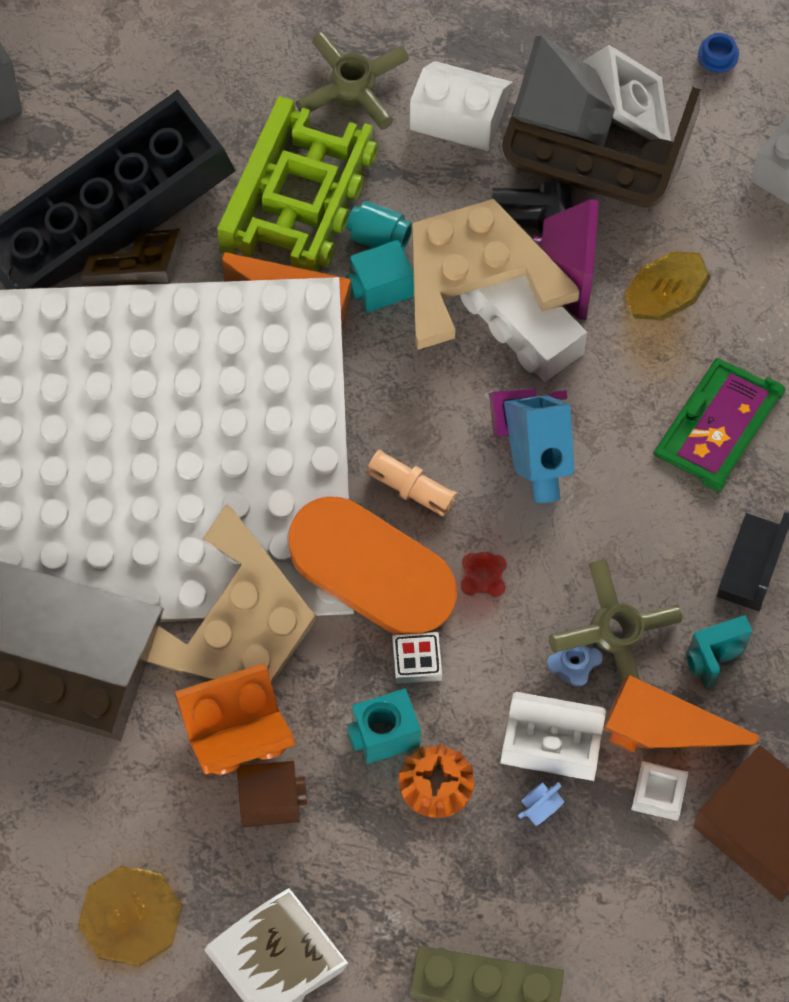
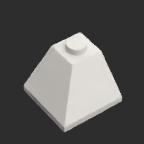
(633, 92)

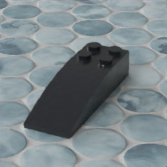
(111, 195)

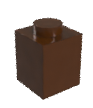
(270, 793)

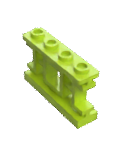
(267, 174)

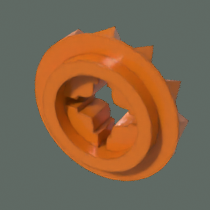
(450, 796)

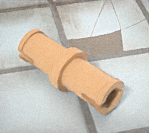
(411, 483)

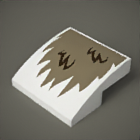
(276, 953)

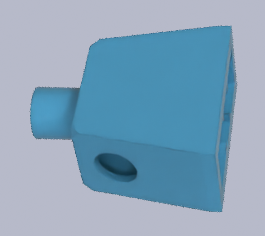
(538, 428)

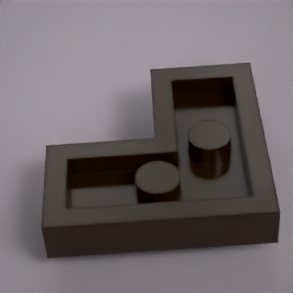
(149, 262)

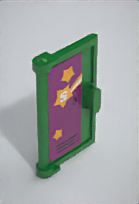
(728, 414)

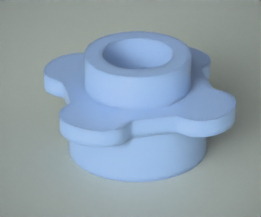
(571, 673)
(541, 803)

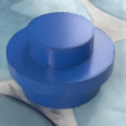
(718, 53)

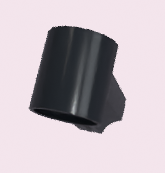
(532, 206)

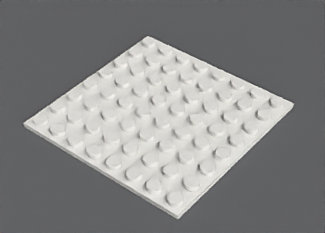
(152, 413)

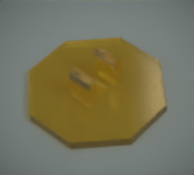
(667, 285)
(130, 916)

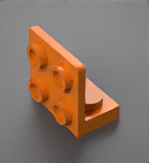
(233, 720)

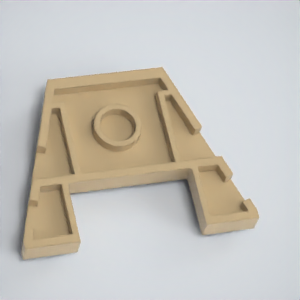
(470, 252)
(252, 621)

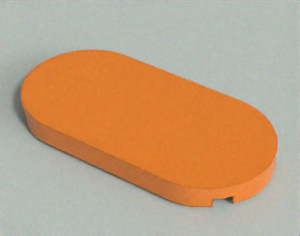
(371, 566)

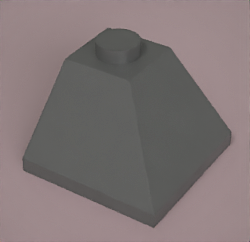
(563, 95)

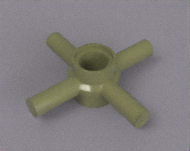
(353, 67)
(630, 619)

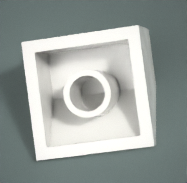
(458, 104)

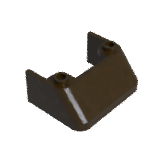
(599, 169)

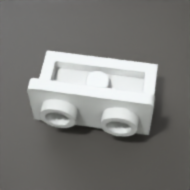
(553, 736)

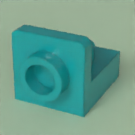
(719, 641)

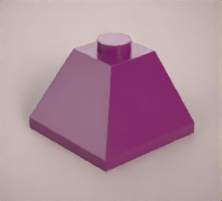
(571, 243)

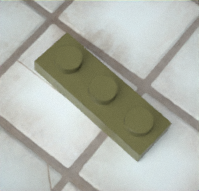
(466, 977)

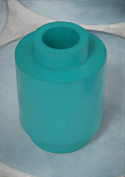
(378, 225)

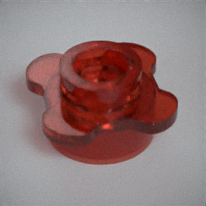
(483, 562)

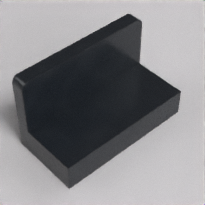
(753, 561)

